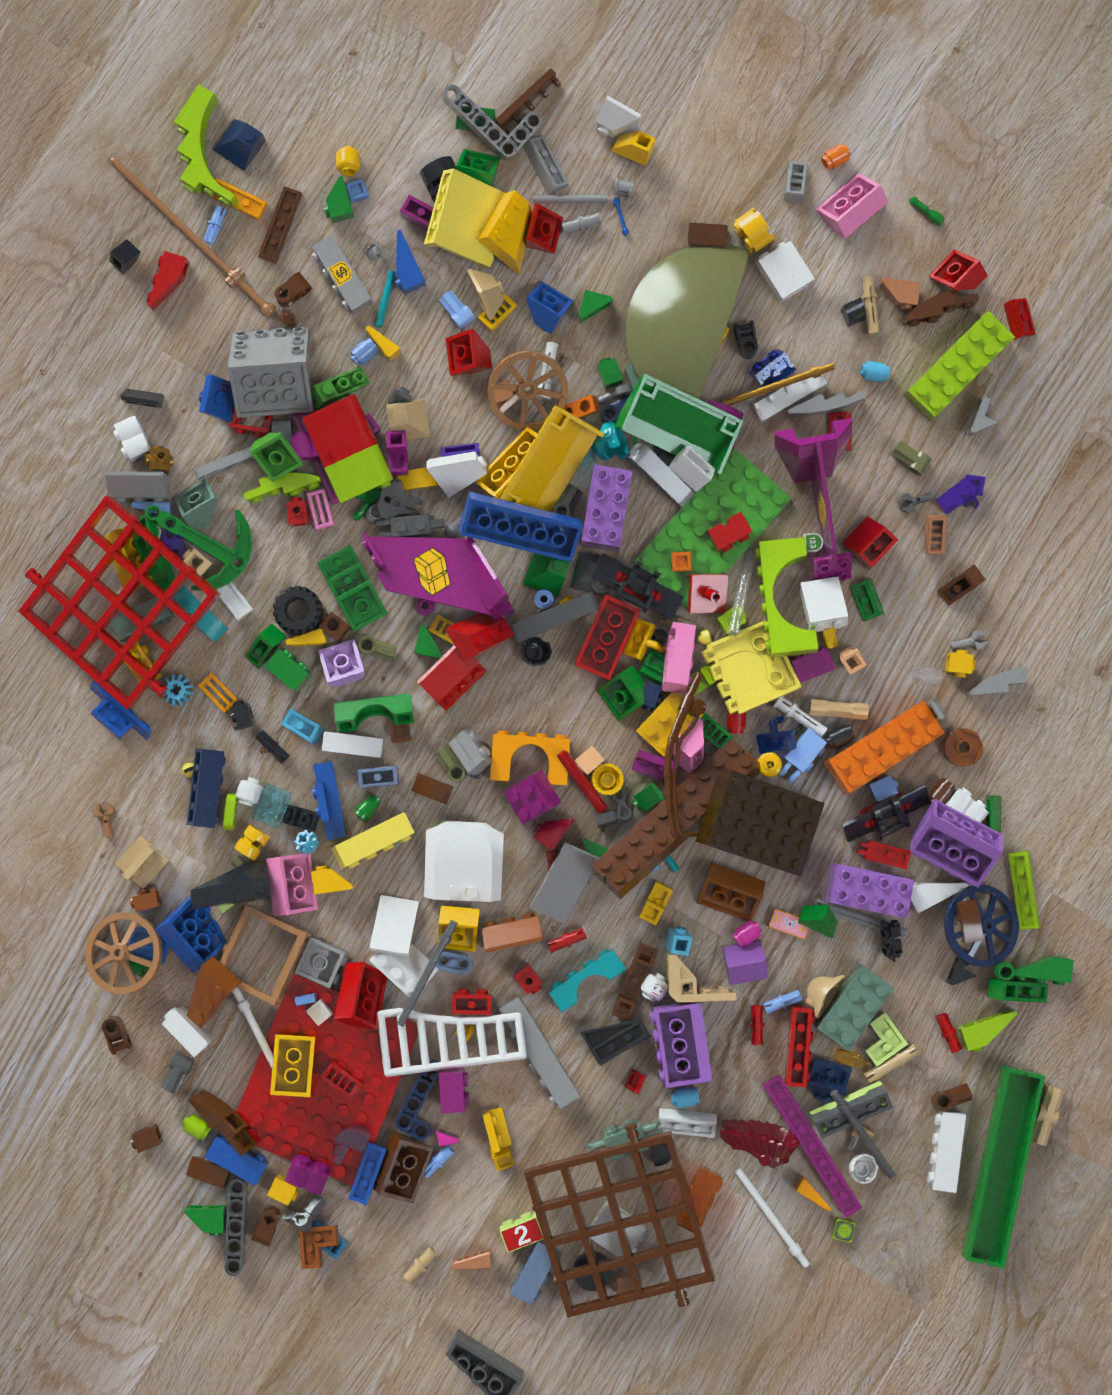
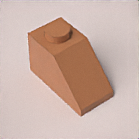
(901, 292)

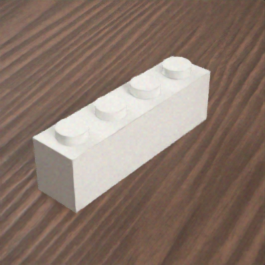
(947, 1150)

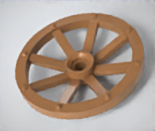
(526, 395)
(126, 953)

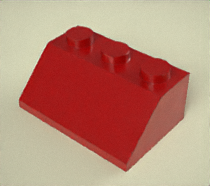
(478, 635)
(451, 678)
(361, 996)

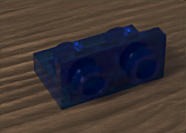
(772, 368)

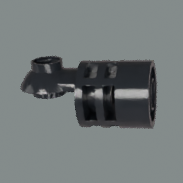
(432, 174)

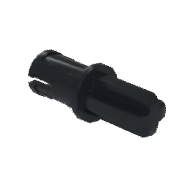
(272, 747)

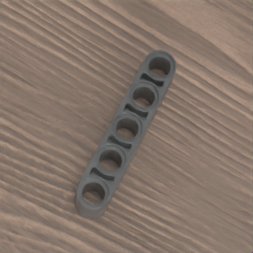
(554, 617)
(236, 1235)

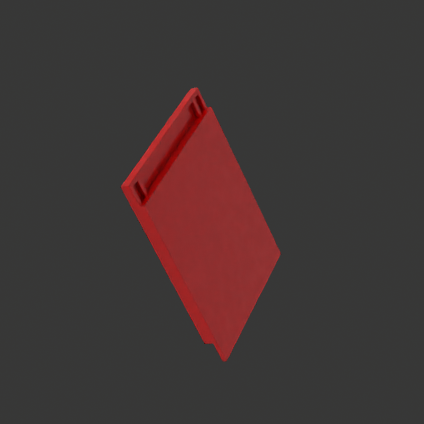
(310, 1124)

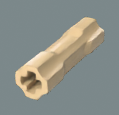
(838, 709)

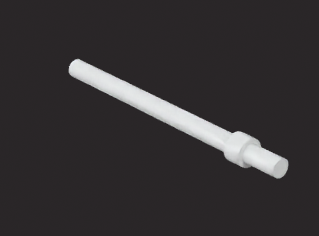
(243, 1006)
(794, 1248)

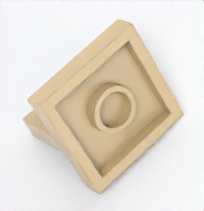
(142, 862)

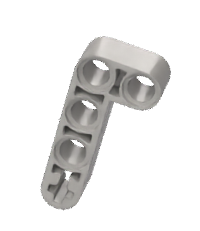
(660, 474)

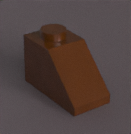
(961, 584)
(432, 788)

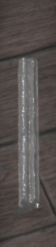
(742, 591)

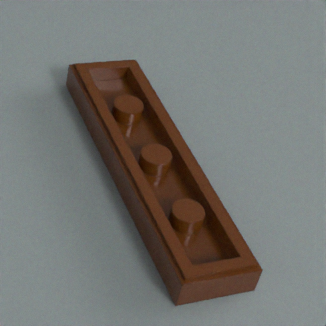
(280, 225)

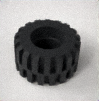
(283, 602)

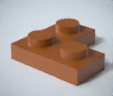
(311, 1244)

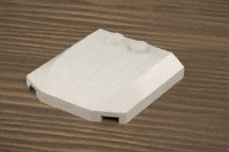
(463, 862)

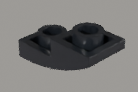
(300, 818)

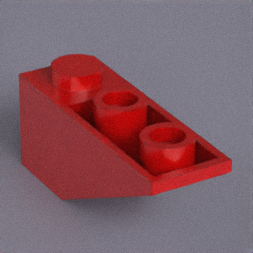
(169, 276)

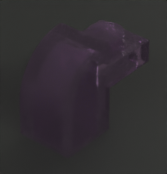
(353, 1137)

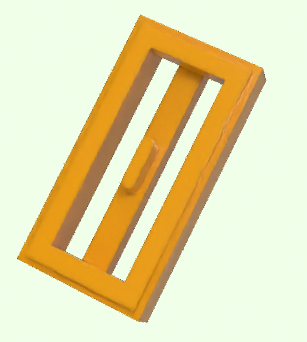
(209, 694)

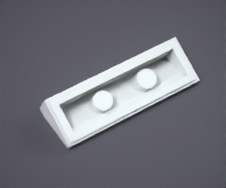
(688, 1122)

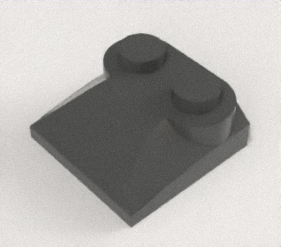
(584, 569)

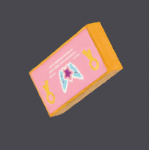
(787, 923)

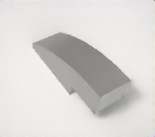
(999, 682)

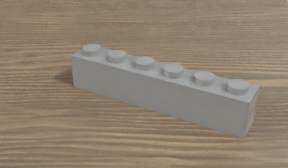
(542, 1056)

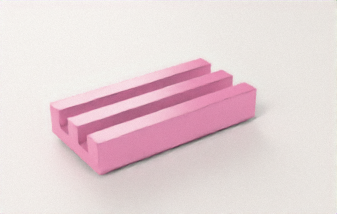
(324, 525)

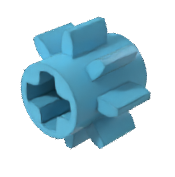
(306, 842)

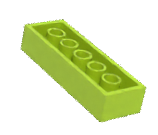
(959, 365)

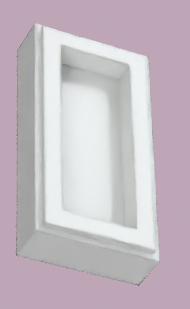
(235, 601)

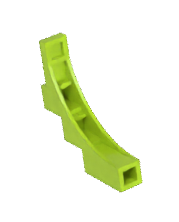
(192, 123)

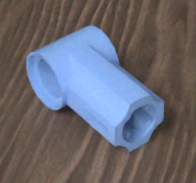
(460, 314)

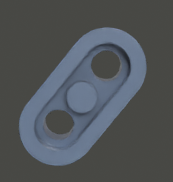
(454, 963)

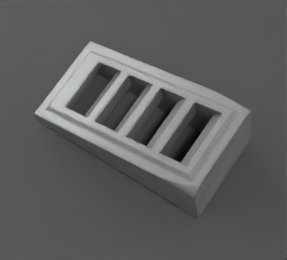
(796, 194)
(936, 709)

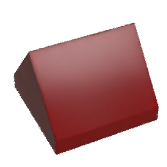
(635, 1081)

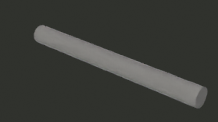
(570, 198)

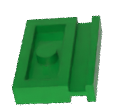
(653, 667)

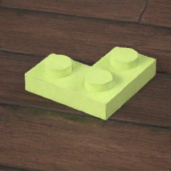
(890, 1039)

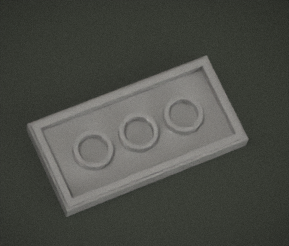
(564, 883)

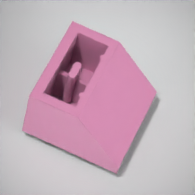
(692, 749)

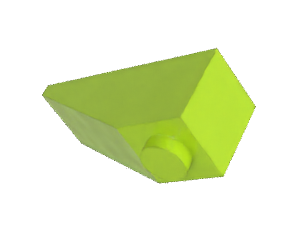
(983, 1031)

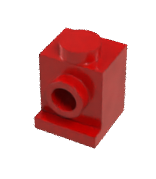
(302, 517)
(528, 972)

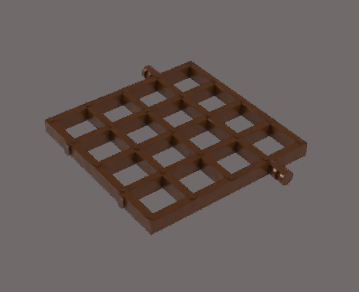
(619, 1224)

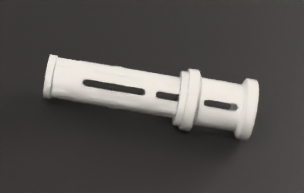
(551, 349)
(791, 710)

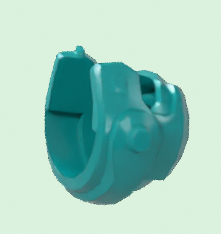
(611, 444)

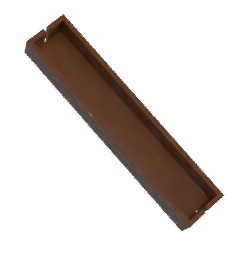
(651, 838)

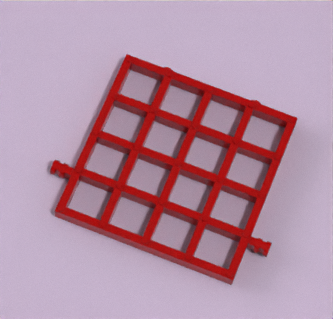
(97, 629)

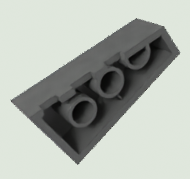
(483, 1366)

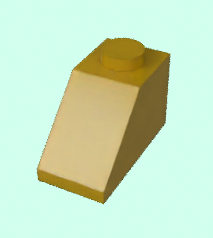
(329, 880)

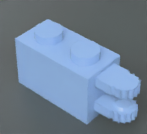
(801, 758)

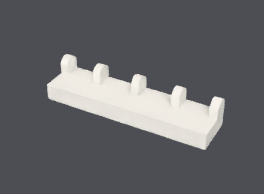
(786, 397)

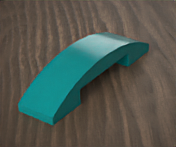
(209, 623)

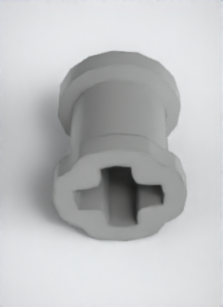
(623, 187)

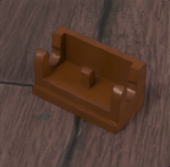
(707, 234)

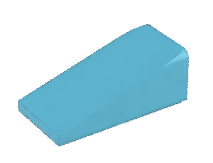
(303, 726)

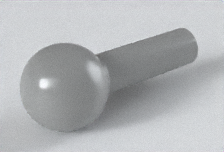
(452, 529)

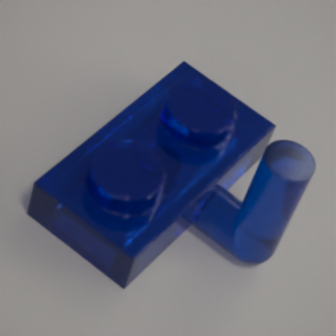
(776, 740)

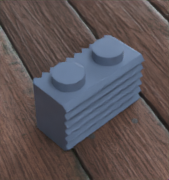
(378, 777)

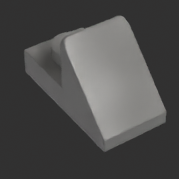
(979, 420)

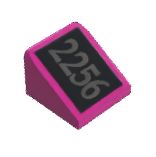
(446, 1138)

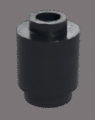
(840, 737)

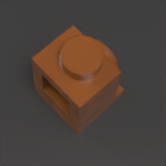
(146, 900)

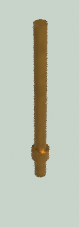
(814, 372)

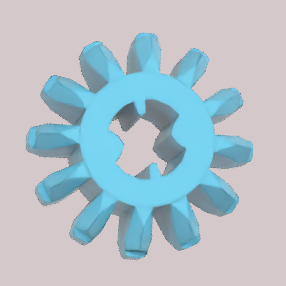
(179, 682)

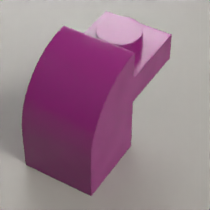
(397, 452)

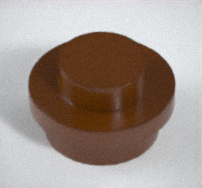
(287, 318)

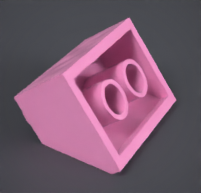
(852, 205)
(291, 884)

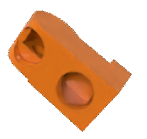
(584, 407)

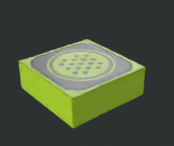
(843, 1230)

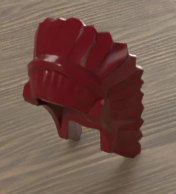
(764, 1141)

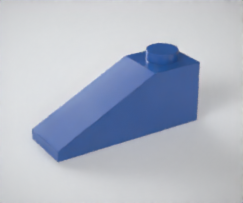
(407, 270)

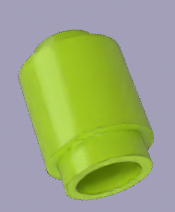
(196, 1127)

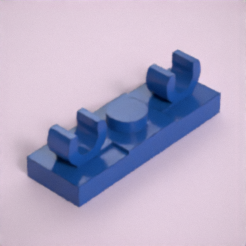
(367, 1173)

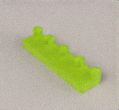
(1024, 890)

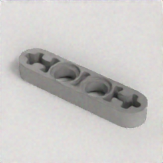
(223, 464)

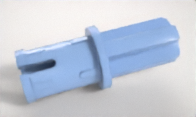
(214, 225)
(782, 1001)
(438, 1160)

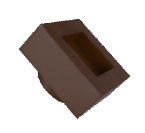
(400, 733)

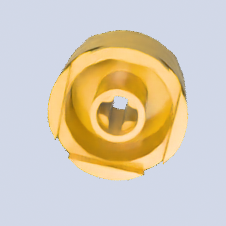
(753, 230)

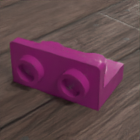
(650, 765)

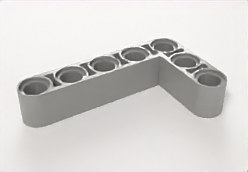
(489, 124)

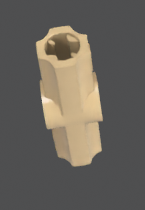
(1047, 1114)

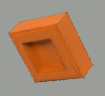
(681, 561)

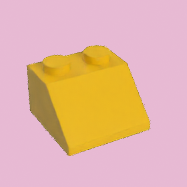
(466, 932)

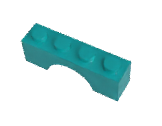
(607, 965)

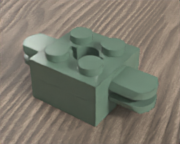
(617, 1135)

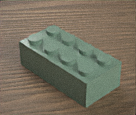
(854, 1007)

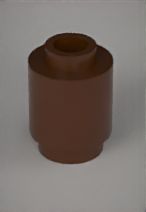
(942, 791)

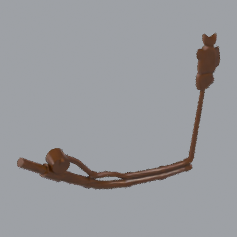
(687, 707)

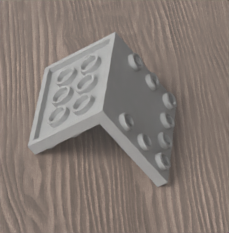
(270, 372)

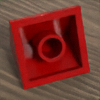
(543, 229)

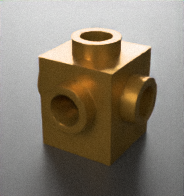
(158, 460)

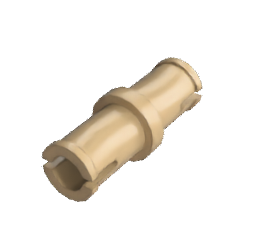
(420, 1264)

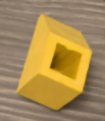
(635, 146)

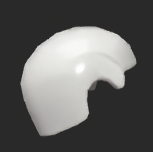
(863, 1168)

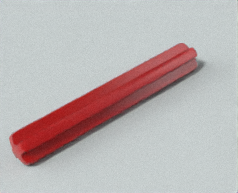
(582, 781)

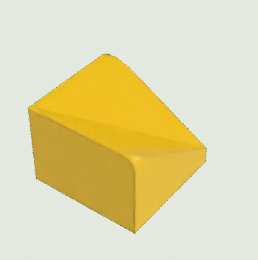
(829, 638)

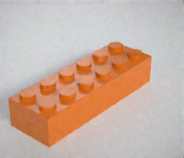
(884, 747)

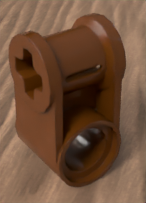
(294, 288)
(116, 1036)
(266, 1228)

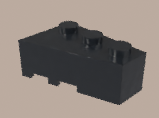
(614, 1039)

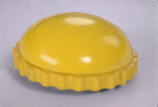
(607, 779)

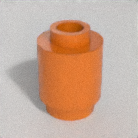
(836, 156)

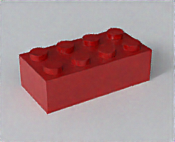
(607, 638)

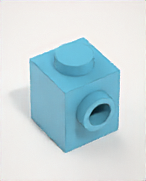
(678, 941)

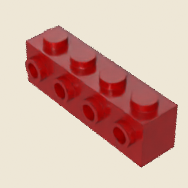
(798, 1046)

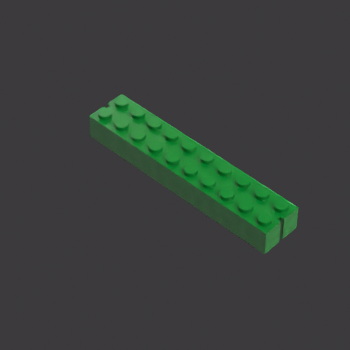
(1003, 1166)

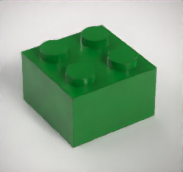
(289, 671)

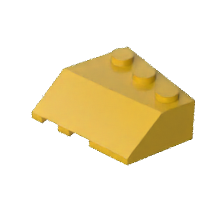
(507, 230)

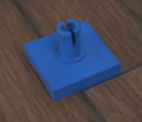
(217, 398)

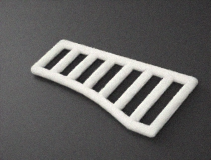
(426, 1066)

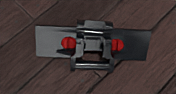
(637, 586)
(872, 817)

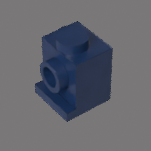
(651, 696)

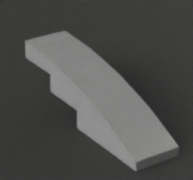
(819, 405)

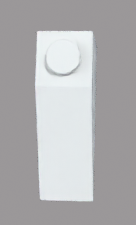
(928, 894)

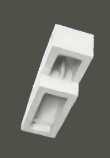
(352, 744)

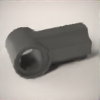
(568, 499)
(179, 1068)

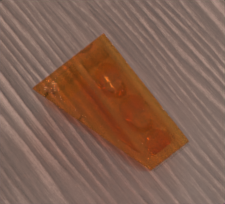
(702, 1190)

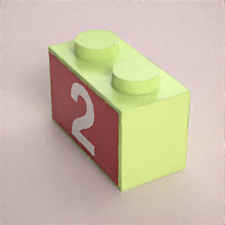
(521, 1232)

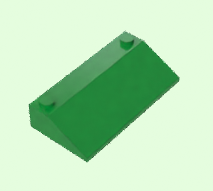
(677, 419)

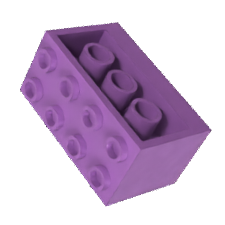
(606, 508)
(956, 843)
(869, 890)
(692, 1050)

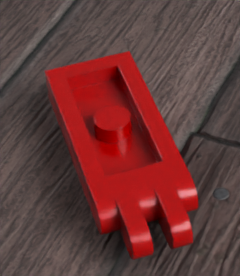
(885, 854)

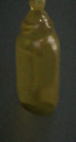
(851, 1059)

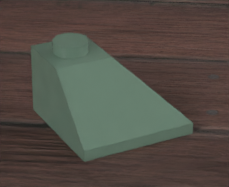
(197, 504)

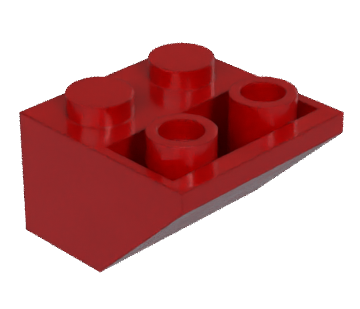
(869, 542)

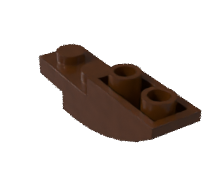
(933, 308)
(227, 1120)

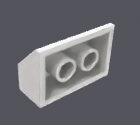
(401, 969)

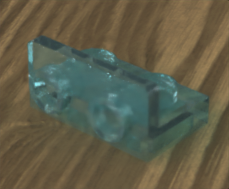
(272, 805)

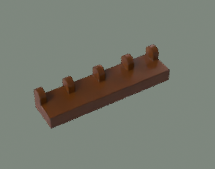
(526, 99)

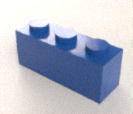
(248, 1167)

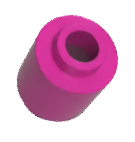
(747, 933)

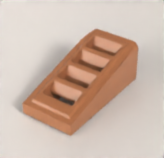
(942, 534)
(475, 1261)

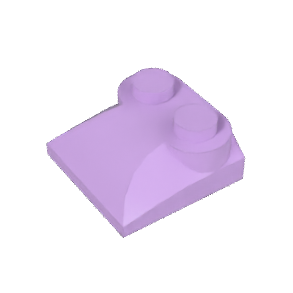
(342, 663)

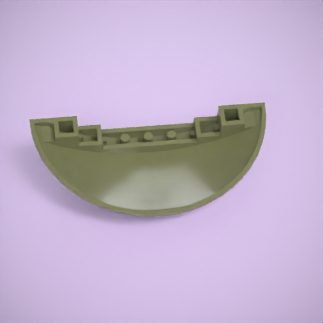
(683, 314)

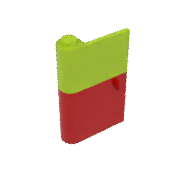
(348, 448)

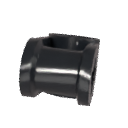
(746, 335)

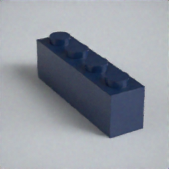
(205, 788)

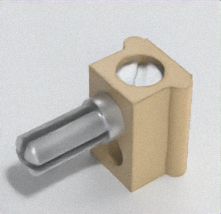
(855, 1137)

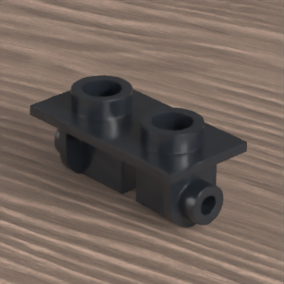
(891, 947)

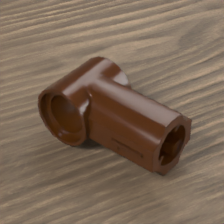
(954, 1096)

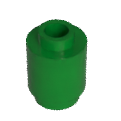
(1007, 974)

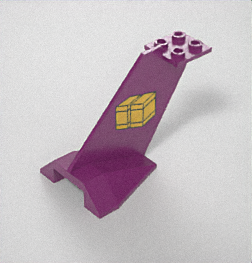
(815, 460)
(440, 572)

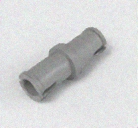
(581, 223)

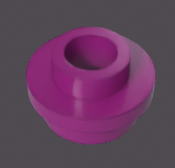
(427, 612)

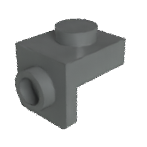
(400, 395)

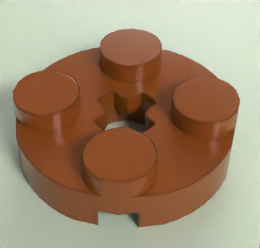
(973, 743)

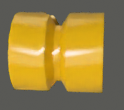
(252, 842)

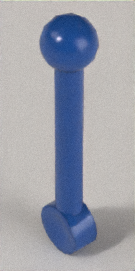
(616, 202)

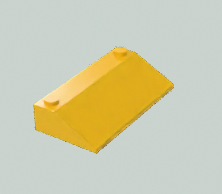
(551, 460)

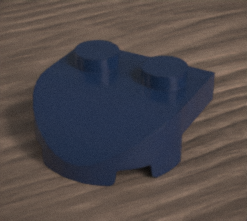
(826, 1077)

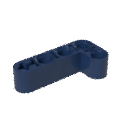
(412, 1113)

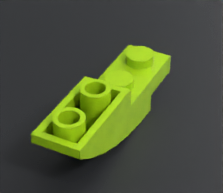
(291, 484)

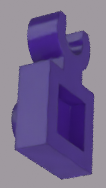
(979, 483)

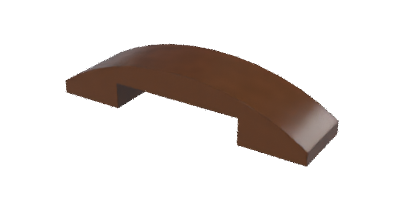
(634, 979)

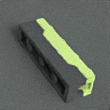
(864, 1105)

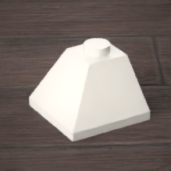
(617, 119)

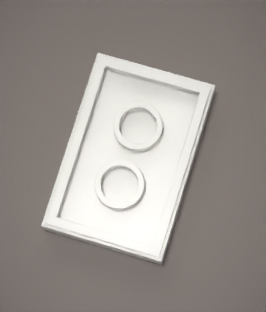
(394, 925)

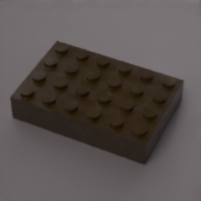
(760, 821)

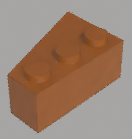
(211, 991)

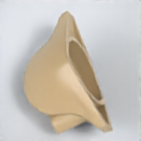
(822, 991)

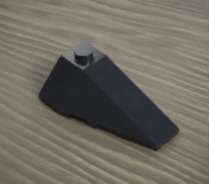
(238, 885)

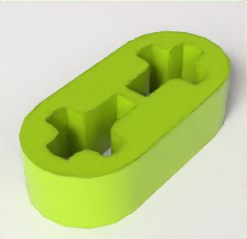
(230, 812)

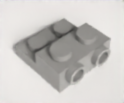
(321, 962)

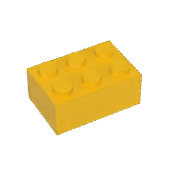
(659, 724)
(292, 1065)

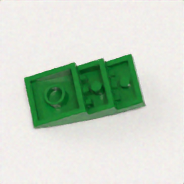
(352, 588)

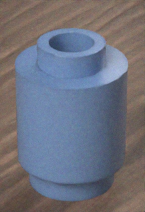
(363, 352)
(543, 606)

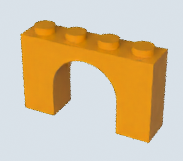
(506, 745)

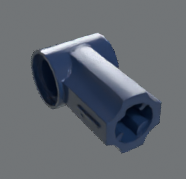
(615, 408)

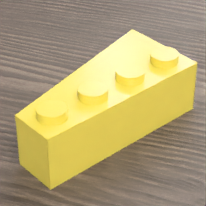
(372, 840)

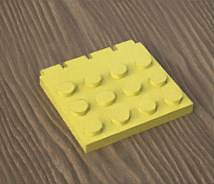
(748, 670)

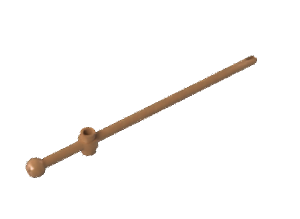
(234, 277)

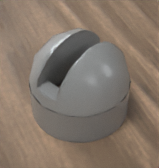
(372, 251)
(373, 514)

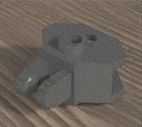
(397, 503)

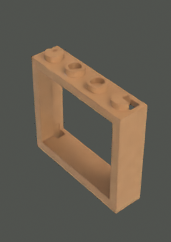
(292, 960)

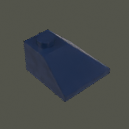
(240, 144)

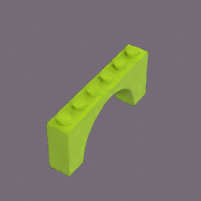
(783, 637)

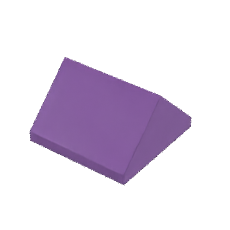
(745, 962)

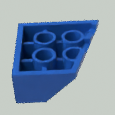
(192, 934)

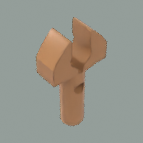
(105, 818)

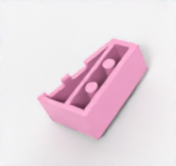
(678, 658)

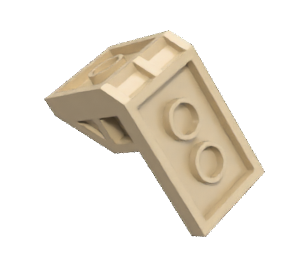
(679, 975)

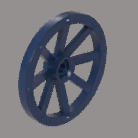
(987, 931)

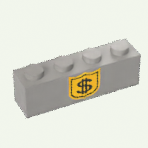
(342, 275)

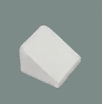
(319, 1012)

